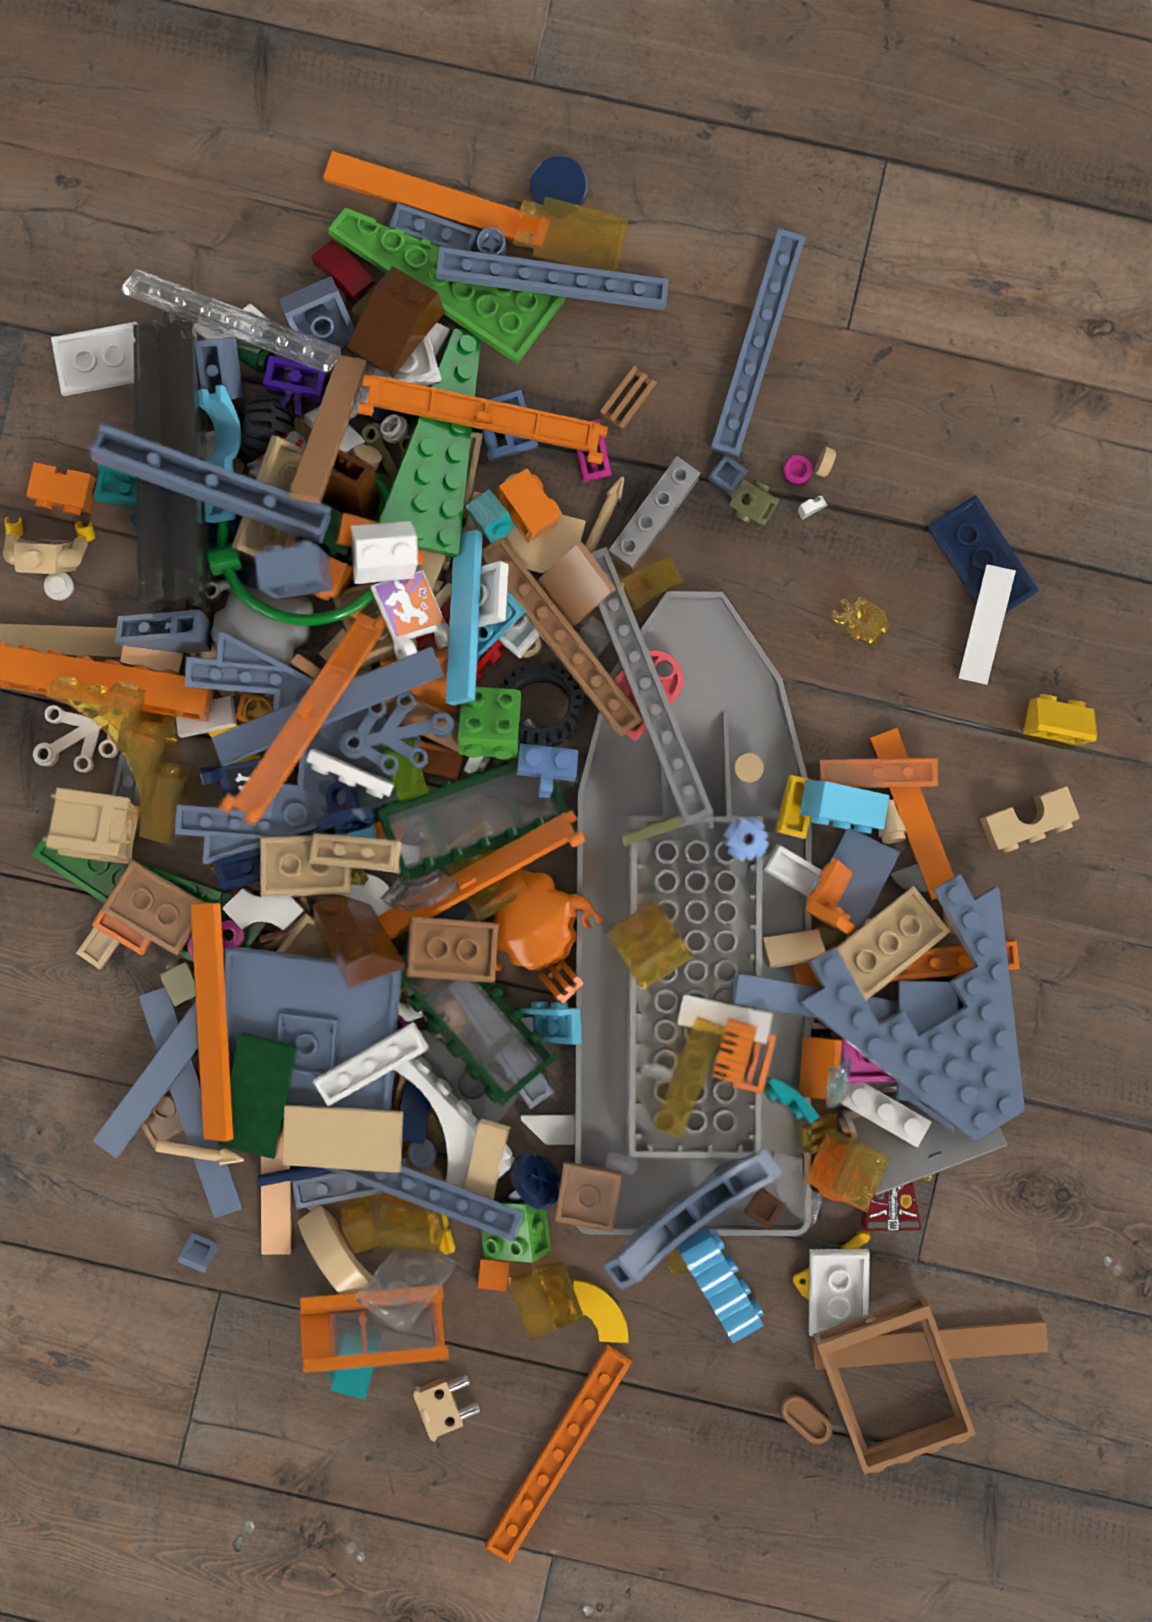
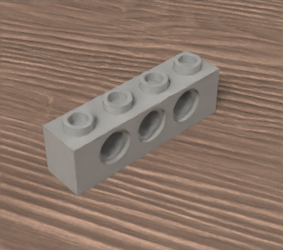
(654, 514)

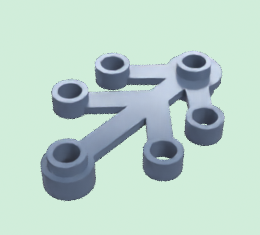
(392, 735)

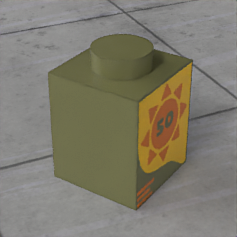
(179, 981)

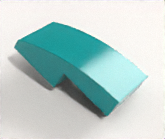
(783, 1094)

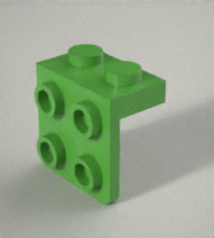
(490, 724)

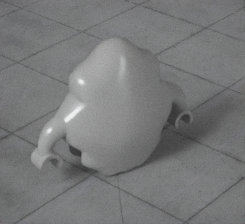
(258, 631)

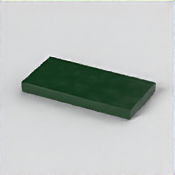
(259, 1092)

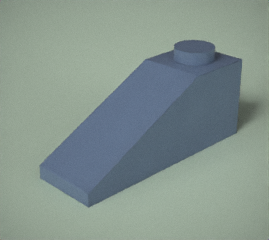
(166, 631)

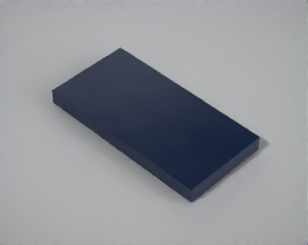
(973, 541)

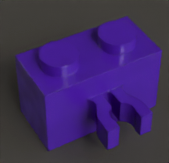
(295, 381)

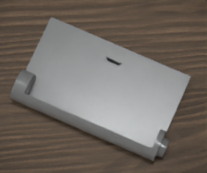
(910, 1162)

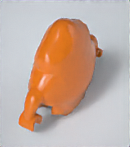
(539, 924)

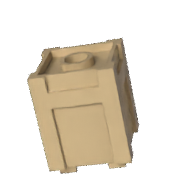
(93, 826)

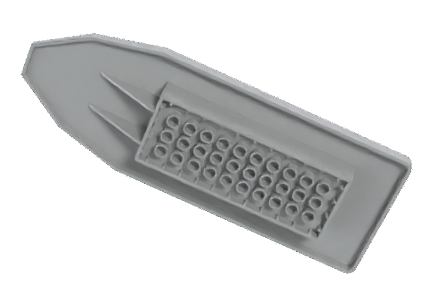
(718, 904)

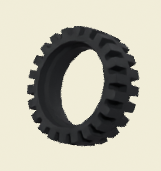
(556, 676)

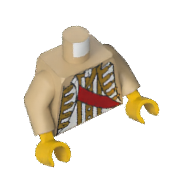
(45, 555)

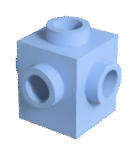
(734, 839)

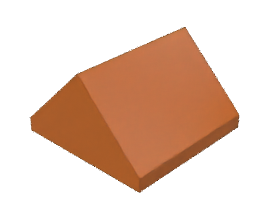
(816, 1057)

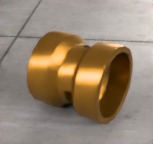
(256, 708)

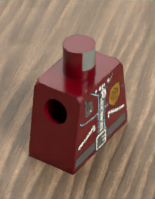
(893, 1211)

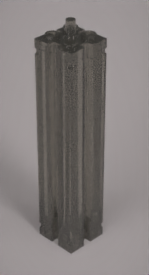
(168, 413)

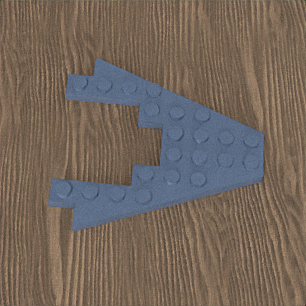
(294, 805)
(964, 1062)

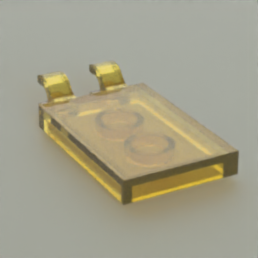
(573, 234)

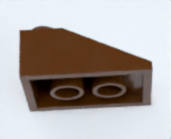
(395, 321)

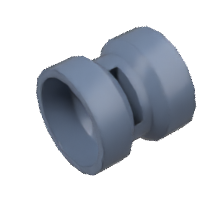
(490, 239)

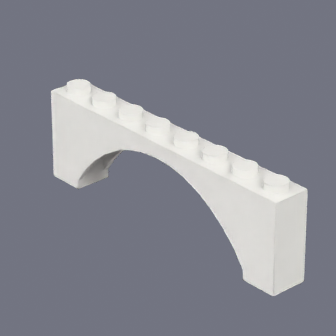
(455, 1117)

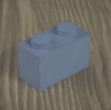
(219, 365)

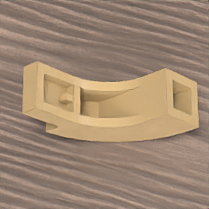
(332, 1252)

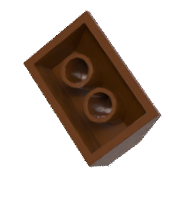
(355, 939)

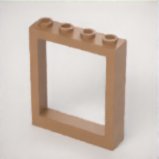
(916, 1442)

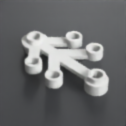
(86, 729)

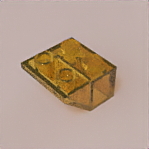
(649, 944)
(847, 1169)
(545, 1299)

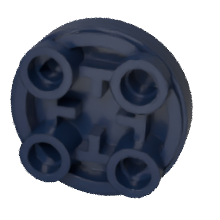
(559, 179)

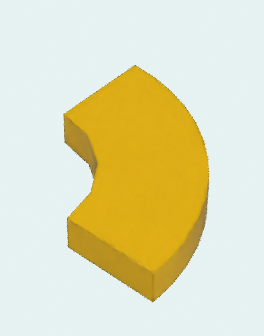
(602, 1311)

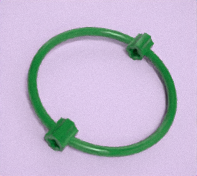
(226, 560)

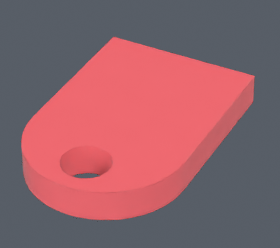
(671, 684)

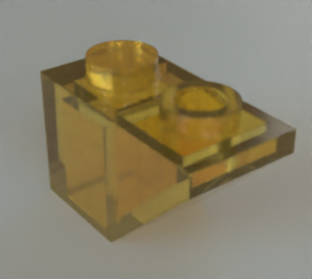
(651, 582)

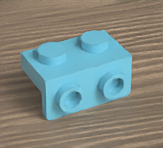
(555, 1022)

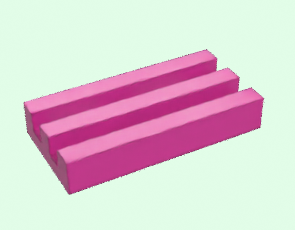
(596, 475)

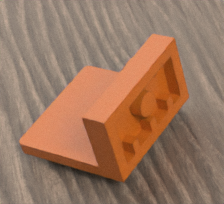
(824, 900)

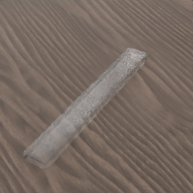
(231, 320)

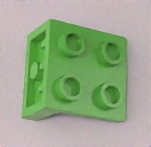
(530, 1242)

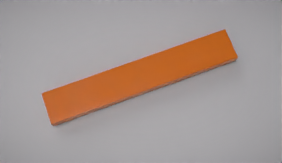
(916, 817)

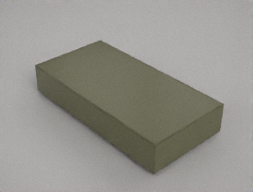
(650, 831)

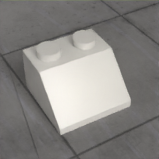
(384, 552)

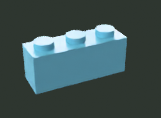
(844, 806)

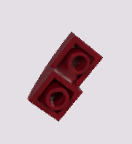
(345, 270)

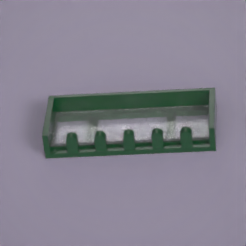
(466, 818)
(480, 1032)

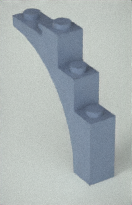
(688, 1213)

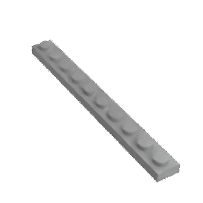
(652, 699)

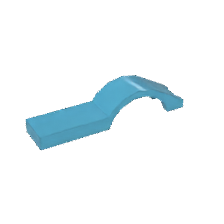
(228, 440)

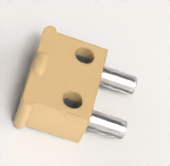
(437, 1407)

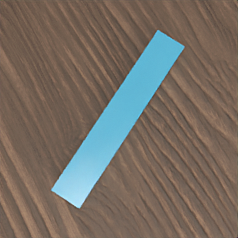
(464, 620)

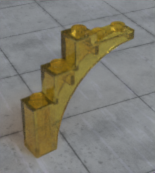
(142, 745)

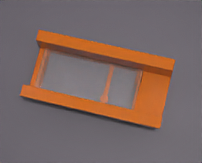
(347, 1335)

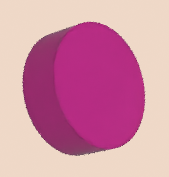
(797, 470)

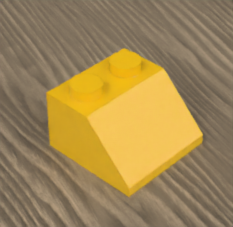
(1060, 721)

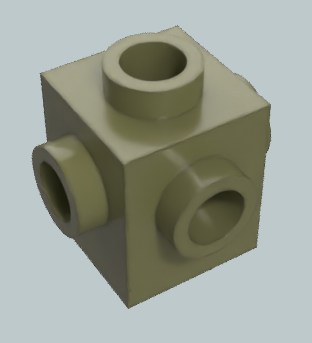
(753, 501)

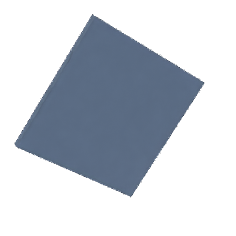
(310, 1006)

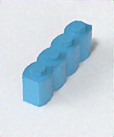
(720, 1285)

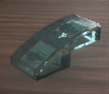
(838, 1082)

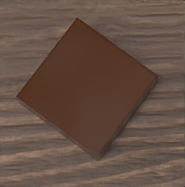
(764, 1208)

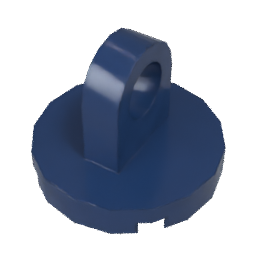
(346, 815)
(533, 1182)

